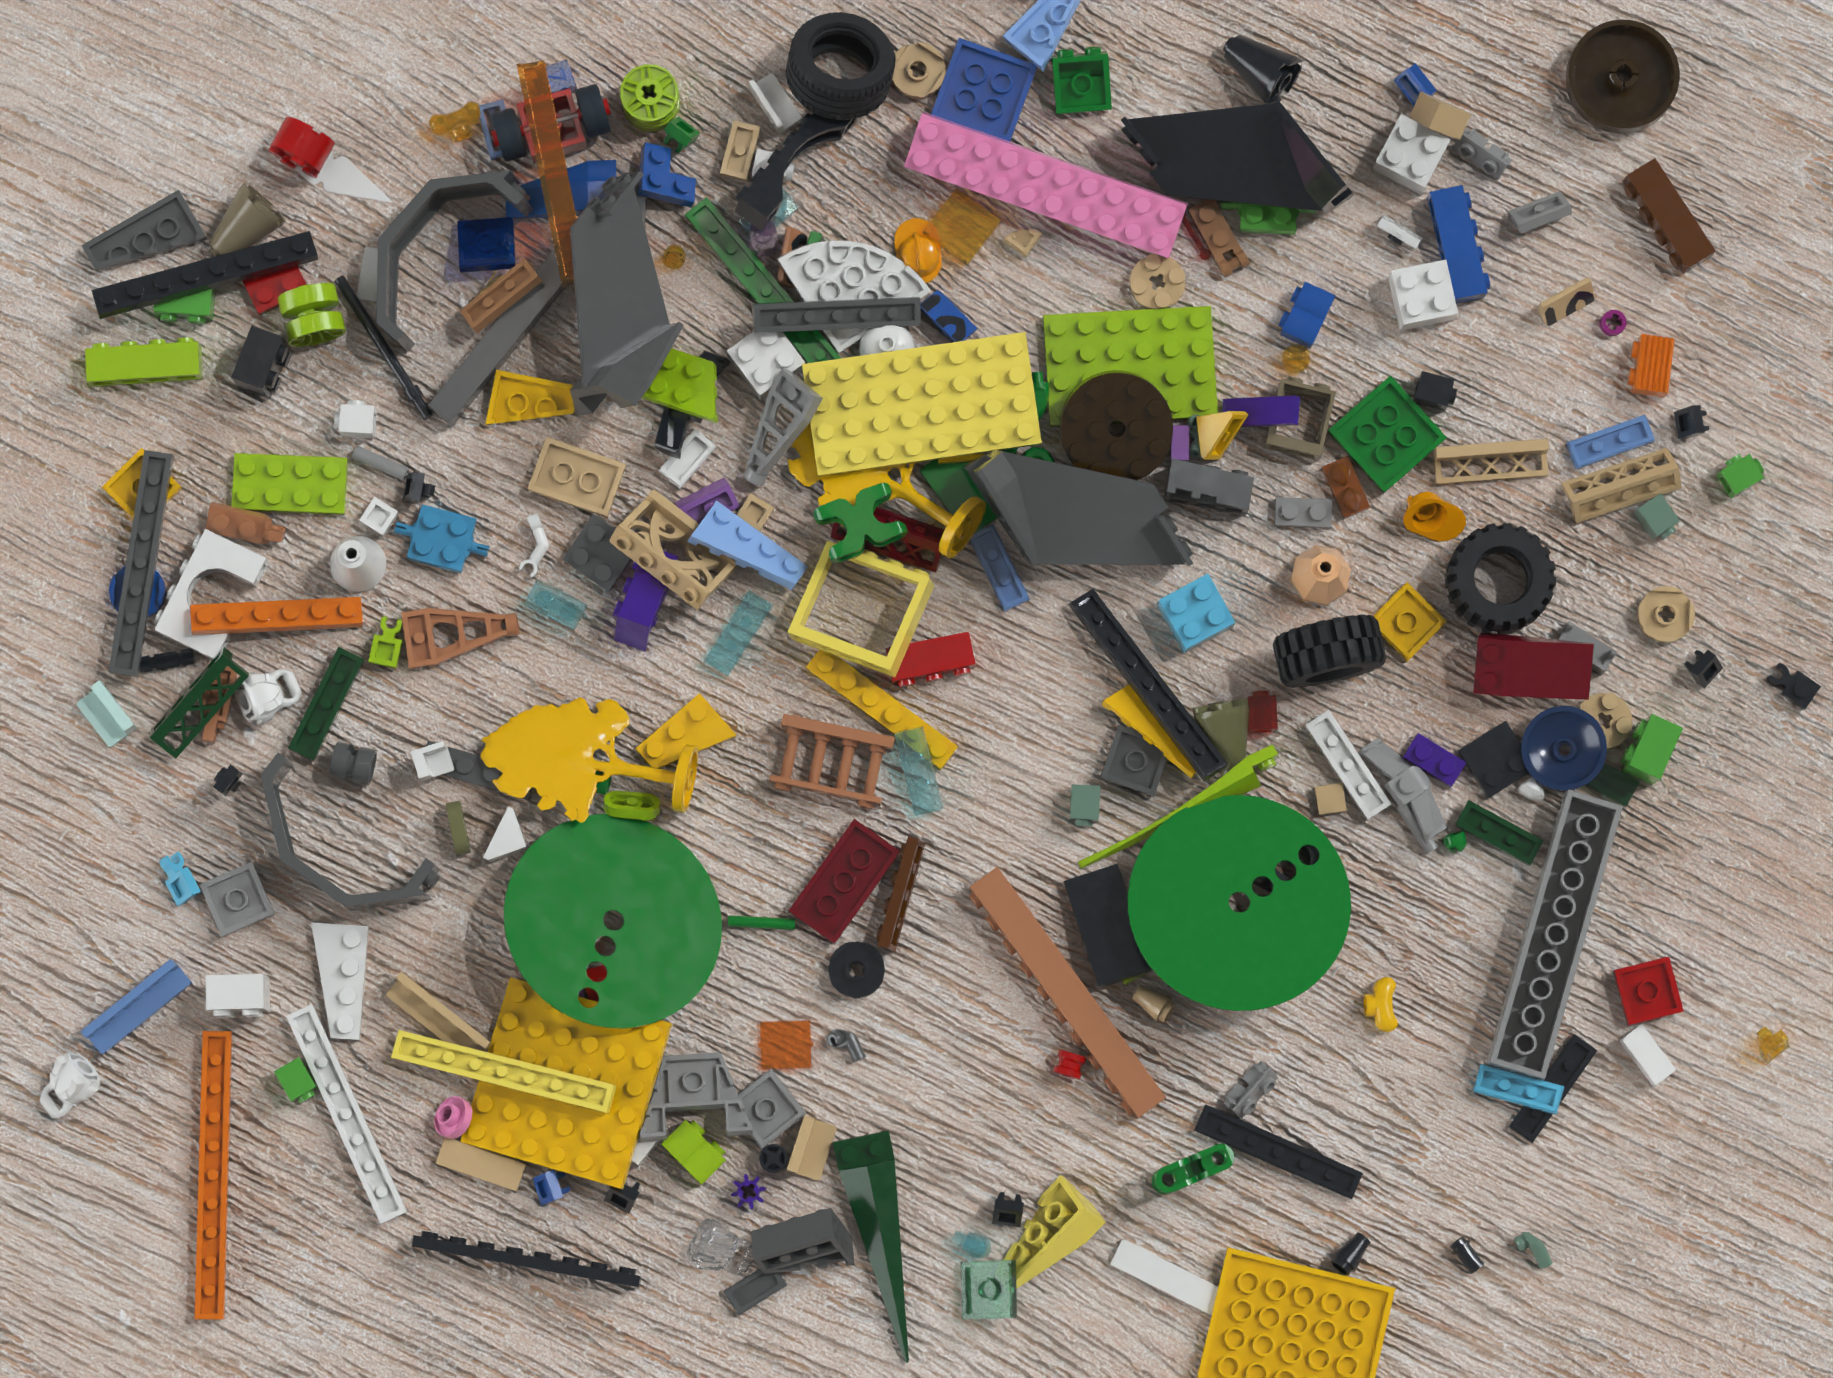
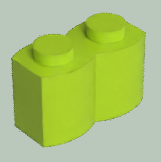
(693, 1151)

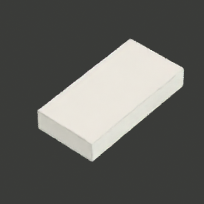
(694, 453)

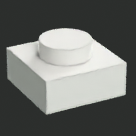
(379, 516)

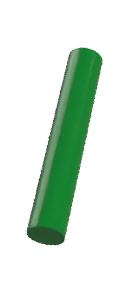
(761, 922)

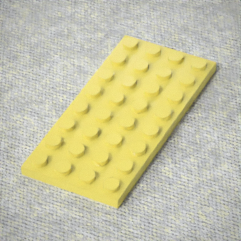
(923, 404)

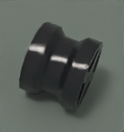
(773, 1158)

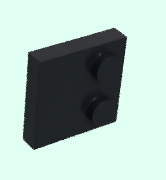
(1495, 759)

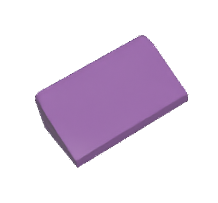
(700, 502)

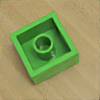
(1651, 750)

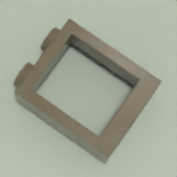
(1295, 446)

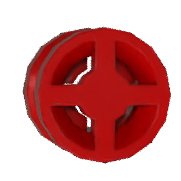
(1069, 1064)

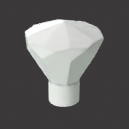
(1532, 790)

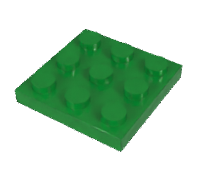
(1387, 434)

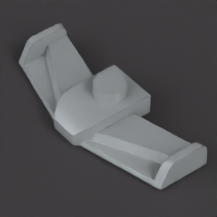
(1407, 786)

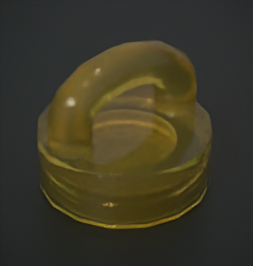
(1295, 359)

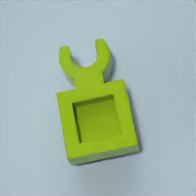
(385, 648)

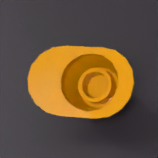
(917, 249)
(1433, 517)

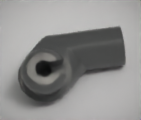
(848, 1041)

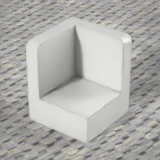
(432, 761)

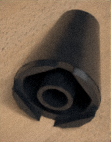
(1262, 67)

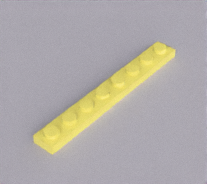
(504, 1071)

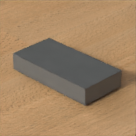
(753, 1290)

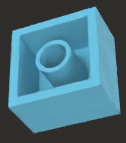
(1196, 613)

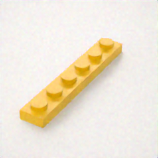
(877, 703)

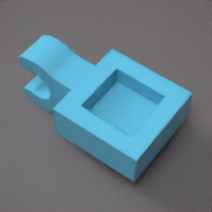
(180, 880)

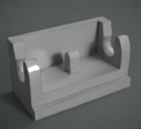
(1602, 653)

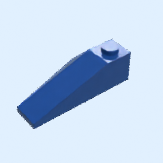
(585, 184)

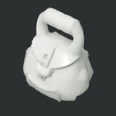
(262, 695)
(73, 1082)

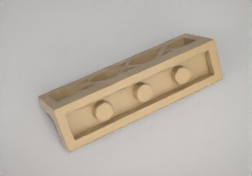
(1488, 451)
(1625, 488)
(434, 1014)

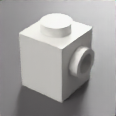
(356, 420)

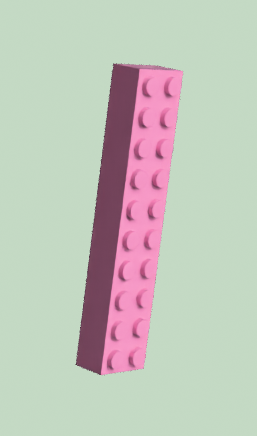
(1046, 184)

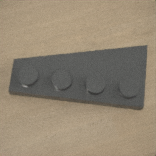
(150, 232)

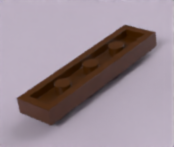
(903, 884)

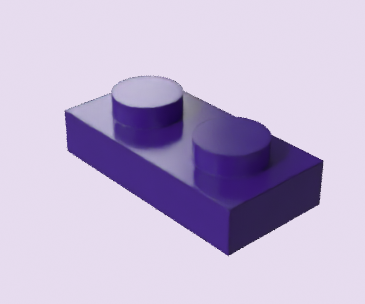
(1434, 760)

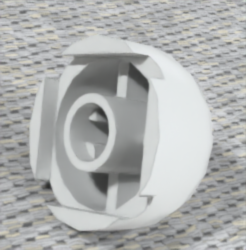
(885, 340)

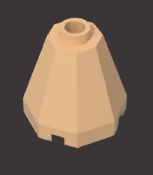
(1315, 584)

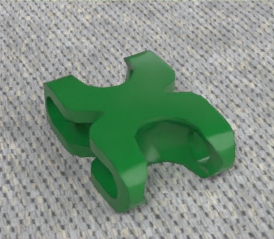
(860, 522)
(1193, 1169)

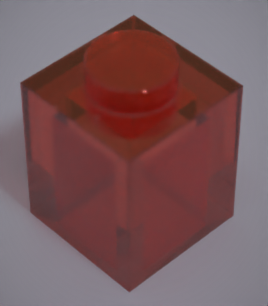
(1262, 712)

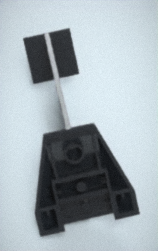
(1238, 157)

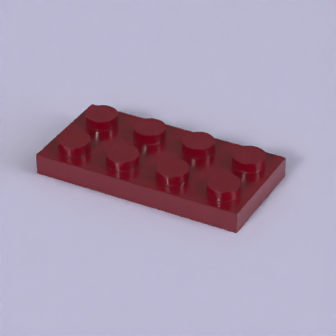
(844, 881)

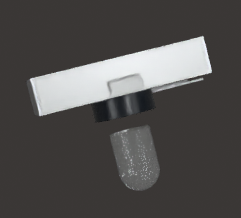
(1398, 234)

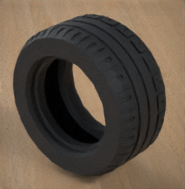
(843, 35)

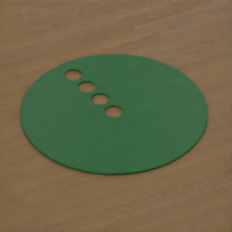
(621, 866)
(1228, 956)

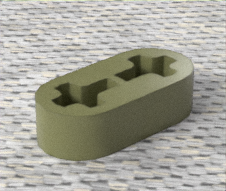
(458, 828)

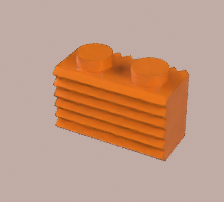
(1652, 365)

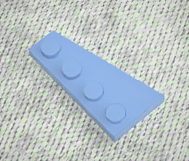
(736, 539)

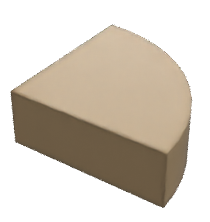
(1023, 240)

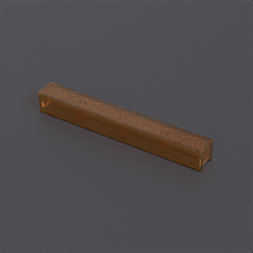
(550, 162)

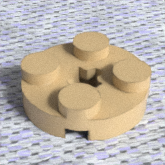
(920, 86)
(1154, 266)
(1677, 603)
(1617, 710)

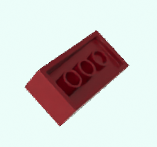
(1532, 667)

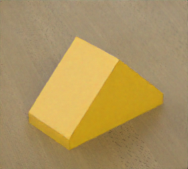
(1217, 432)

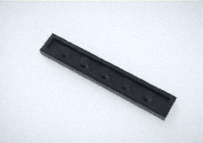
(1278, 1151)

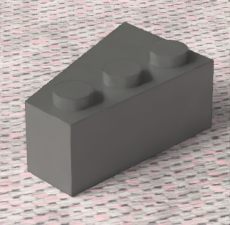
(1208, 487)
(802, 1241)

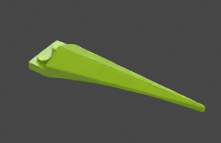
(1237, 781)

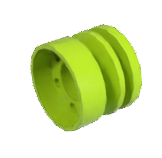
(649, 113)

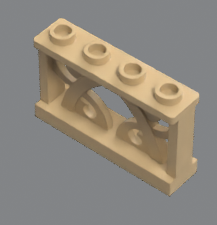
(647, 552)

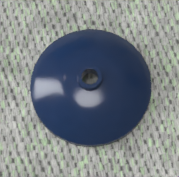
(1559, 728)

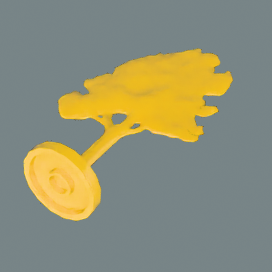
(847, 485)
(554, 753)

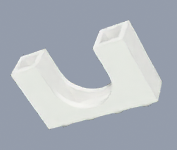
(210, 556)

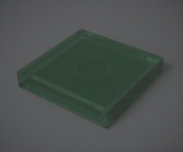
(988, 1289)

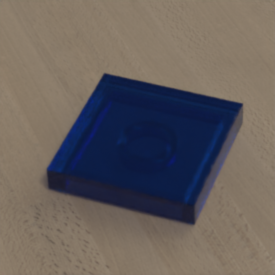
(486, 244)

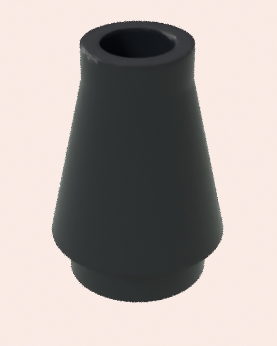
(1350, 1254)

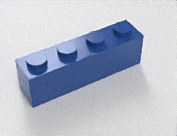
(1457, 242)

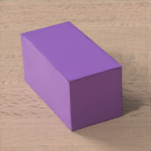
(1180, 443)

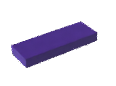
(1266, 410)

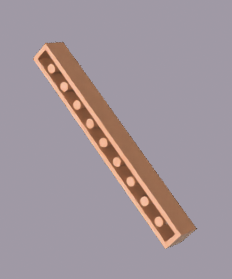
(1067, 993)

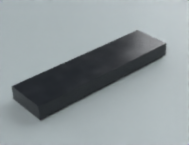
(1564, 1072)

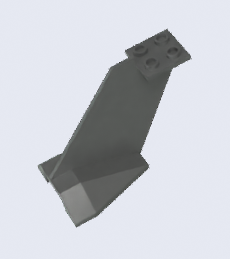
(618, 300)
(1076, 513)

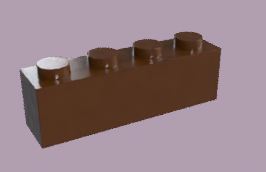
(1668, 216)

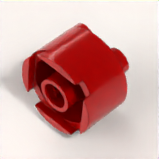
(301, 146)

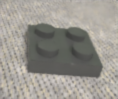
(595, 555)
(1133, 762)

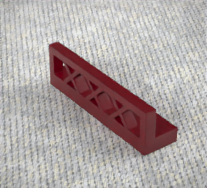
(919, 537)

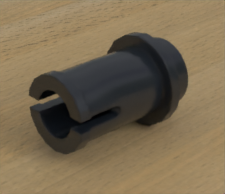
(1467, 1254)

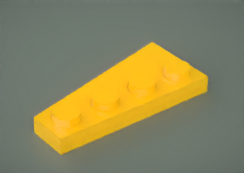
(1135, 714)

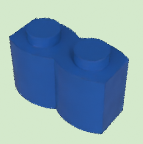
(1306, 315)

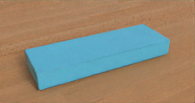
(1518, 1089)

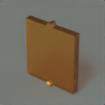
(785, 1044)

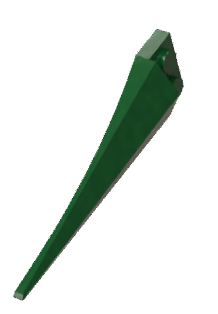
(870, 1184)

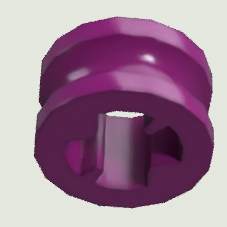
(1607, 316)

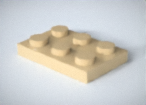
(577, 477)

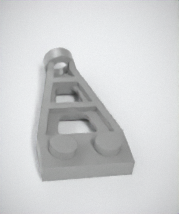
(797, 398)

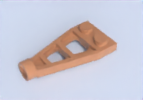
(420, 636)

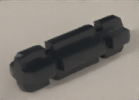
(167, 660)

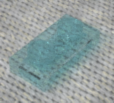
(555, 605)

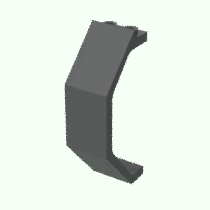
(413, 220)
(423, 879)

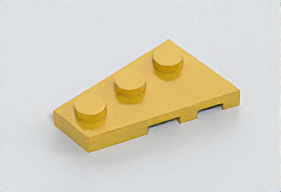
(527, 397)
(692, 725)

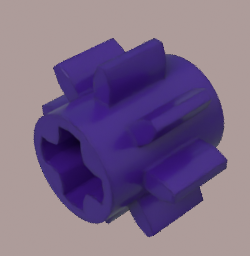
(747, 1183)

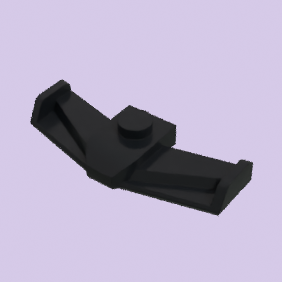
(675, 423)

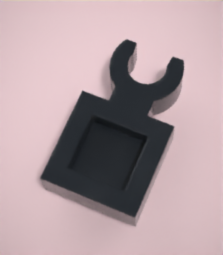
(1797, 688)

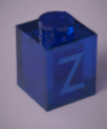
(560, 77)

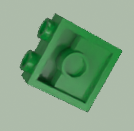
(1081, 80)

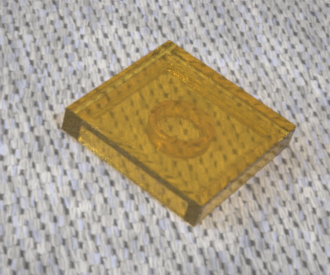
(961, 226)

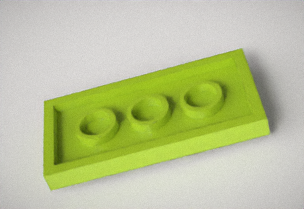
(290, 483)

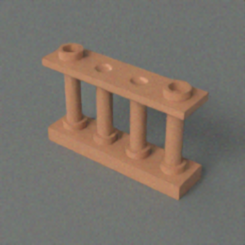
(823, 733)

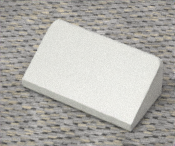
(1647, 1055)

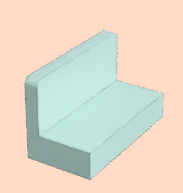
(106, 715)

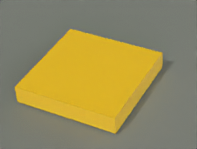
(125, 483)
(1408, 621)

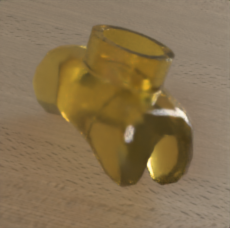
(457, 123)

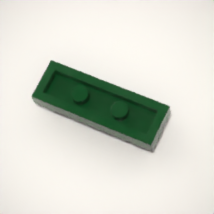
(1498, 833)

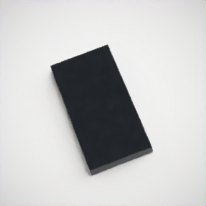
(1103, 920)

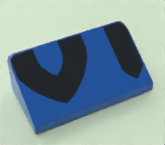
(947, 317)

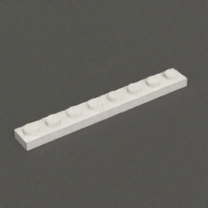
(346, 1114)

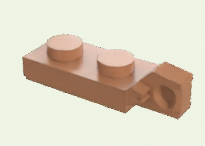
(243, 524)
(220, 719)

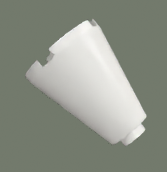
(359, 572)

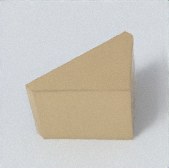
(1440, 116)

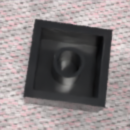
(261, 362)

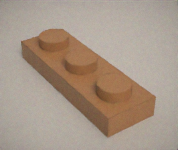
(500, 295)

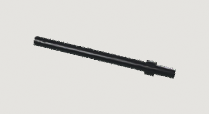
(412, 392)

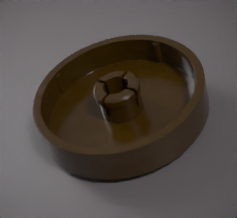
(1602, 96)
(1111, 398)

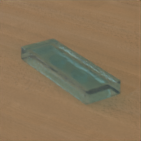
(738, 633)
(918, 770)

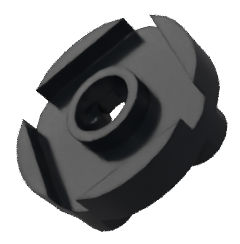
(856, 953)

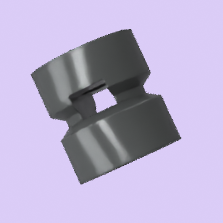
(353, 763)

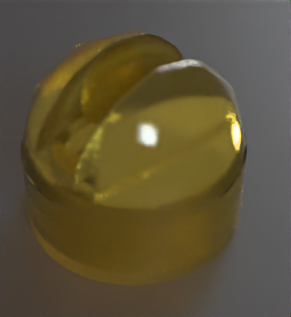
(674, 257)

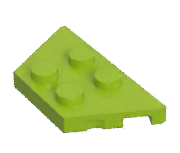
(686, 385)

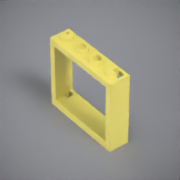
(886, 665)

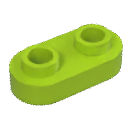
(631, 805)

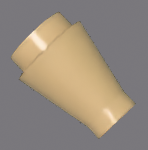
(1154, 1003)

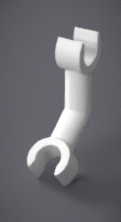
(542, 544)

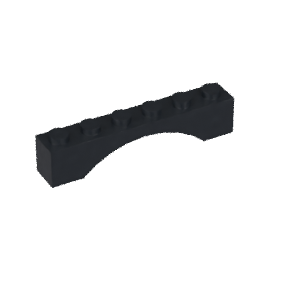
(764, 196)

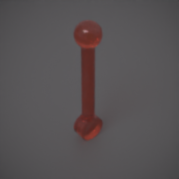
(1204, 253)

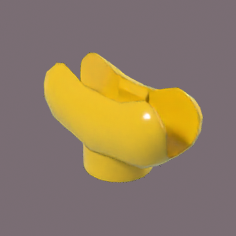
(1380, 1004)

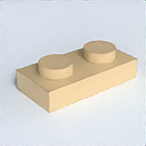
(740, 151)

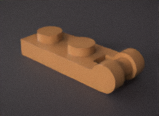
(1218, 236)

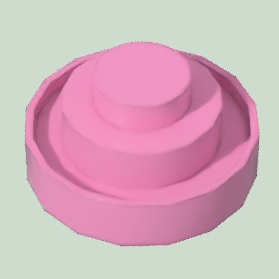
(453, 1117)

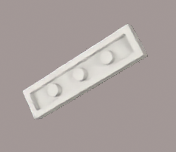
(1347, 765)

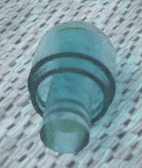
(973, 1244)

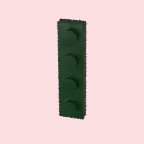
(326, 704)

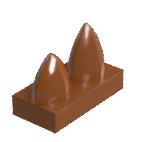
(1345, 487)

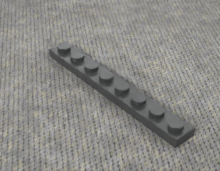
(141, 563)

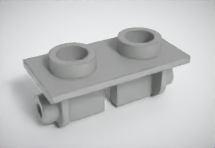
(1490, 161)
(1260, 1081)

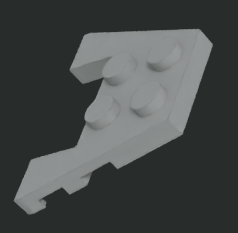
(694, 1084)

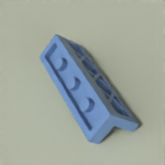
(137, 1006)

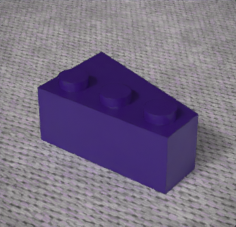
(640, 607)

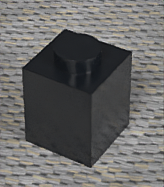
(1434, 391)

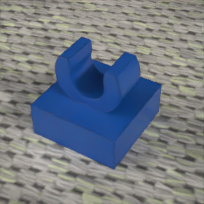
(548, 1187)

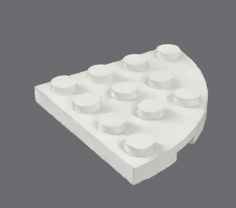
(849, 272)

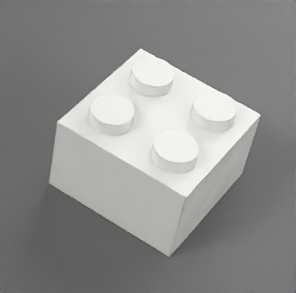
(1411, 154)
(1423, 295)
(761, 359)
(238, 994)

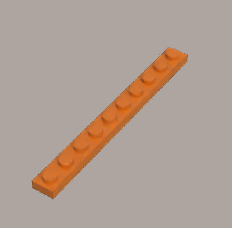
(213, 1175)

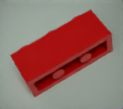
(934, 658)

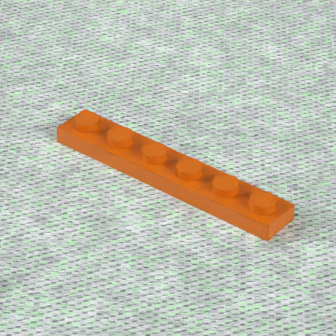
(276, 615)

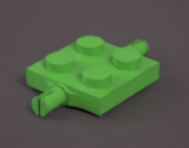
(1265, 218)

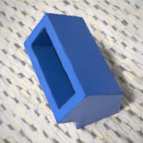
(1414, 81)

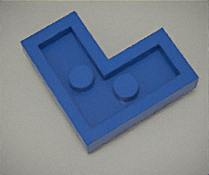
(659, 181)

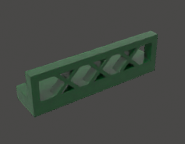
(191, 695)

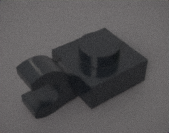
(227, 780)

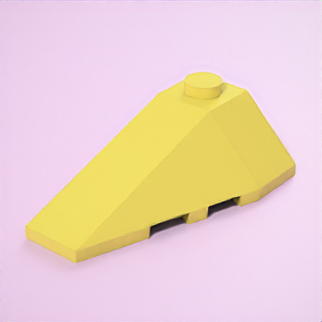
(1057, 1229)

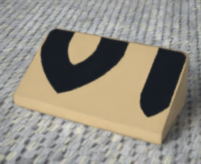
(1566, 302)

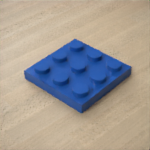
(984, 89)

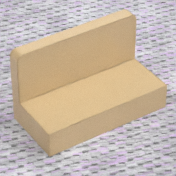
(811, 1148)

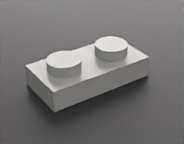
(1540, 212)
(1303, 513)

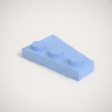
(1041, 29)

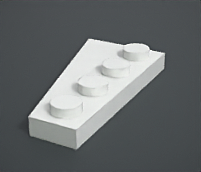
(342, 970)

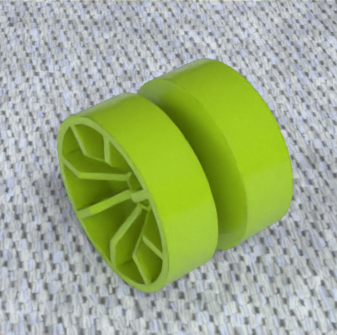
(311, 314)

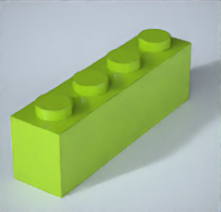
(143, 363)

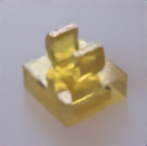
(1772, 1044)

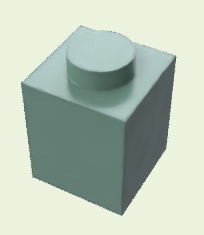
(1657, 518)
(1084, 805)

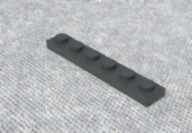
(836, 314)

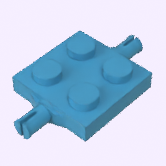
(441, 539)

